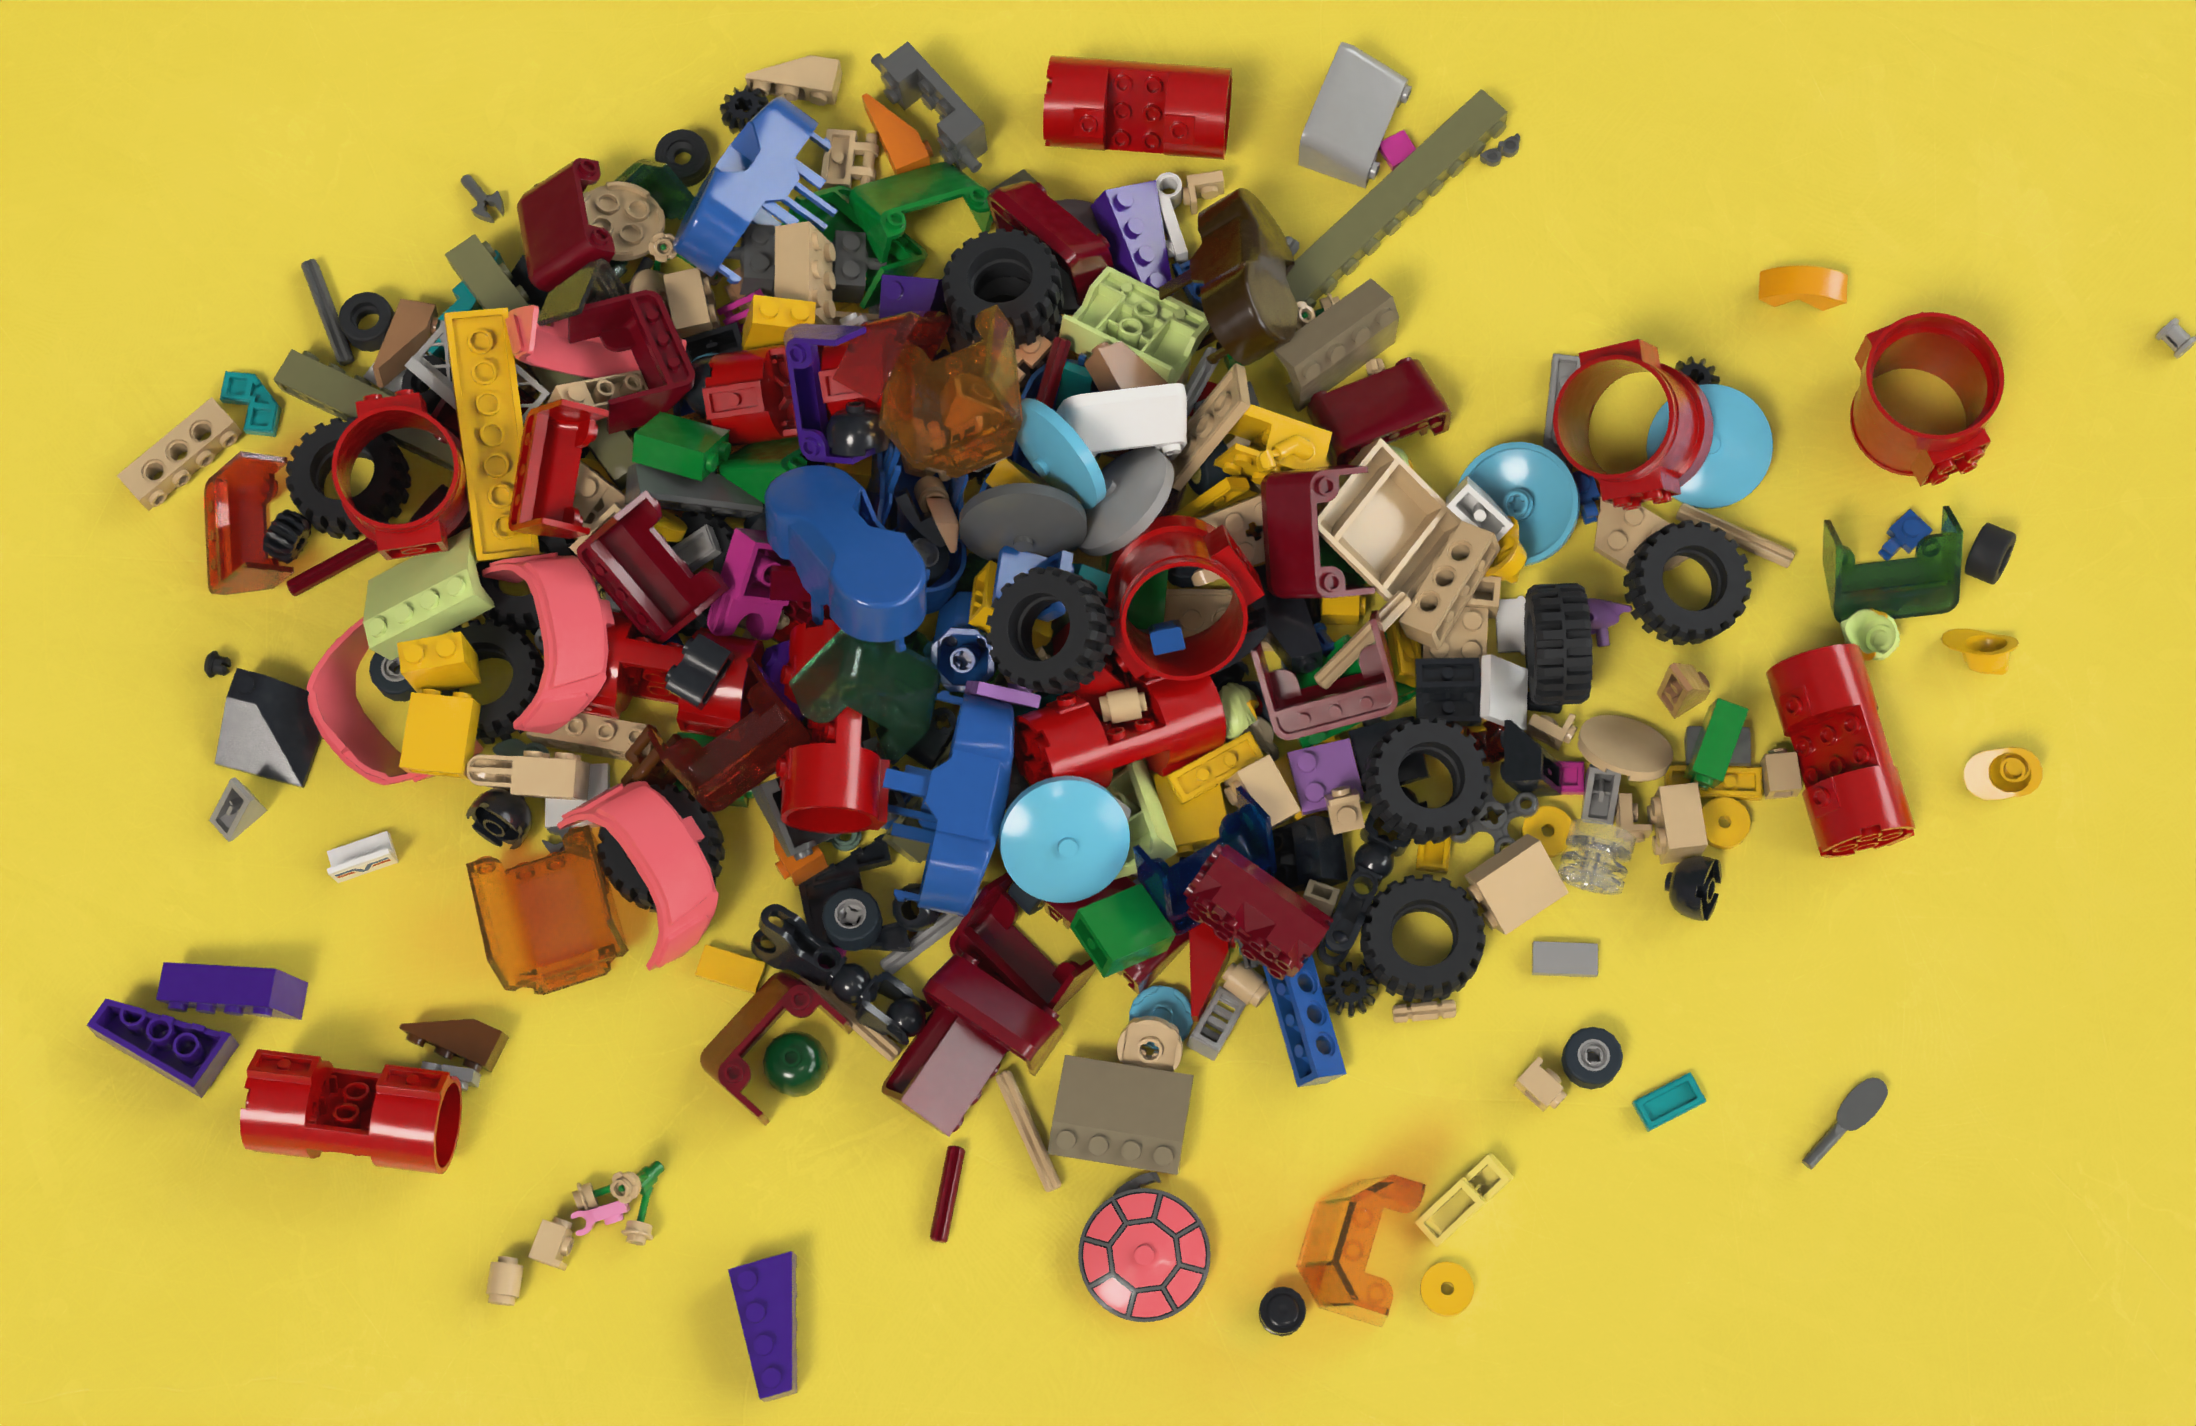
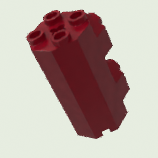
(1256, 909)

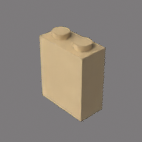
(1515, 884)

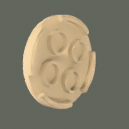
(627, 215)
(1625, 747)

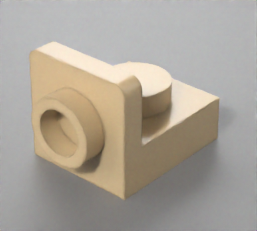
(1203, 186)
(1547, 730)
(1344, 809)
(1626, 814)

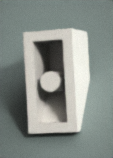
(1478, 508)

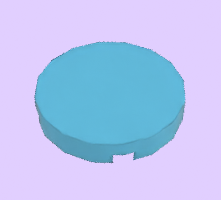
(1166, 1004)

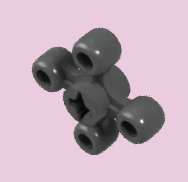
(1508, 810)

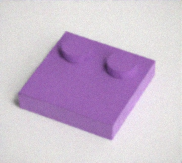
(1013, 693)
(1320, 770)

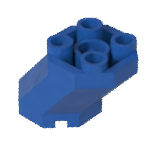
(960, 648)

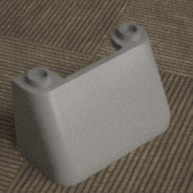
(1351, 116)

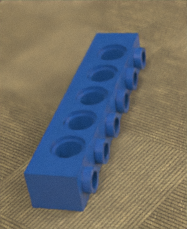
(1306, 1026)

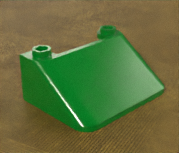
(884, 202)
(760, 463)

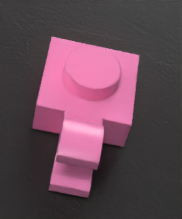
(610, 1213)

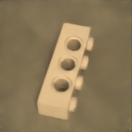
(164, 454)
(1449, 601)
(594, 736)

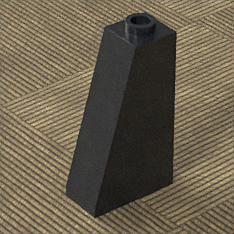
(1290, 629)

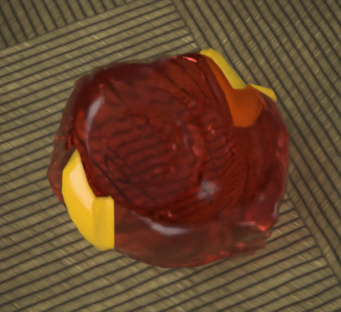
(1488, 739)

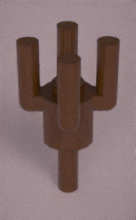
(648, 767)

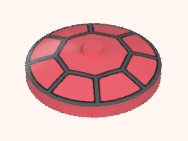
(1144, 1255)

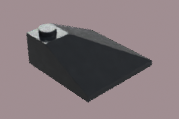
(267, 729)

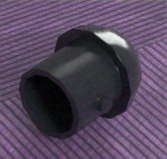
(905, 916)

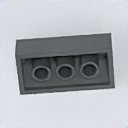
(680, 493)

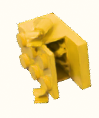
(1274, 445)

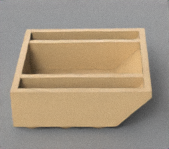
(1386, 522)

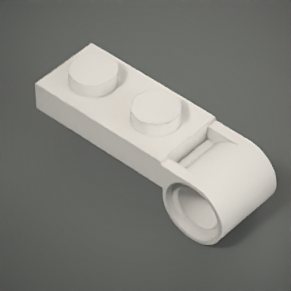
(1168, 202)

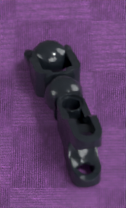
(1372, 863)
(802, 953)

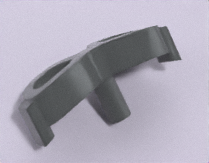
(1507, 148)
(1138, 1182)

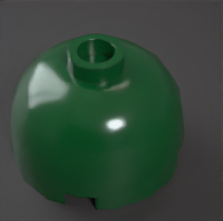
(795, 1063)

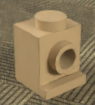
(1541, 1086)
(552, 1243)

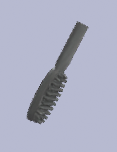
(1853, 1113)

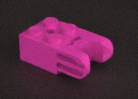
(749, 579)

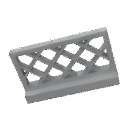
(444, 387)

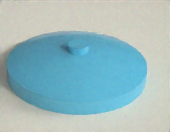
(1738, 450)
(1059, 454)
(1534, 490)
(1064, 839)

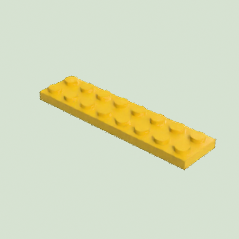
(488, 428)

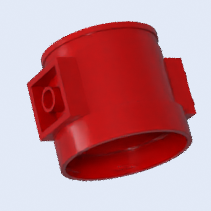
(1955, 354)
(1685, 441)
(428, 533)
(1171, 544)

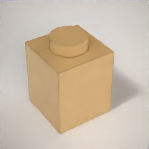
(1780, 774)

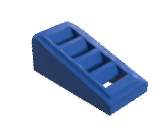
(1166, 637)

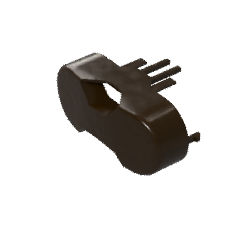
(1243, 278)

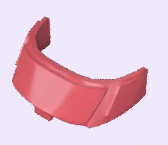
(550, 348)
(572, 635)
(342, 719)
(666, 858)

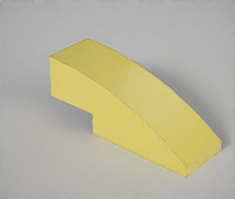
(1464, 1199)

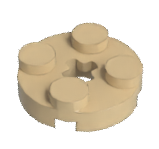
(1155, 1030)

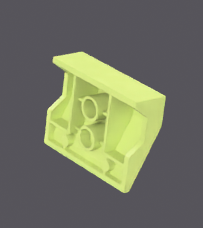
(1129, 311)
(424, 596)
(1147, 820)

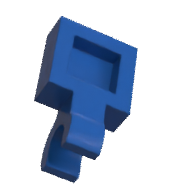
(1588, 494)
(1904, 534)

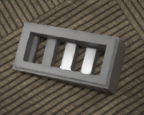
(1207, 1041)

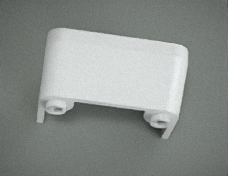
(1130, 418)

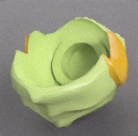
(1873, 632)
(1238, 707)

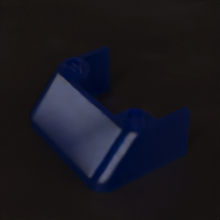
(1243, 830)

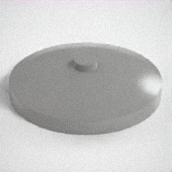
(1135, 495)

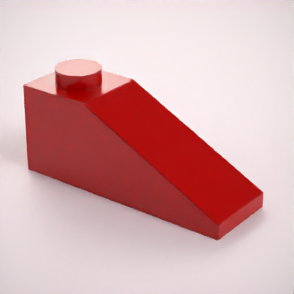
(1207, 963)

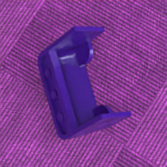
(806, 393)

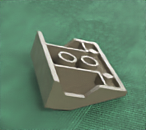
(1339, 342)
(1120, 1114)

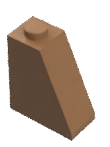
(1120, 368)

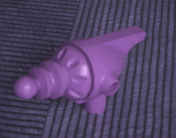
(1603, 615)

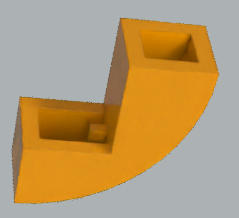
(1811, 284)

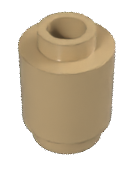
(929, 488)
(1122, 705)
(1246, 984)
(504, 1281)

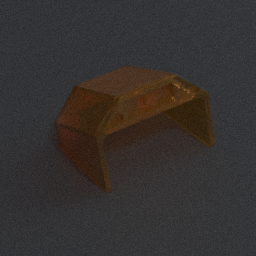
(959, 407)
(548, 917)
(1340, 1245)

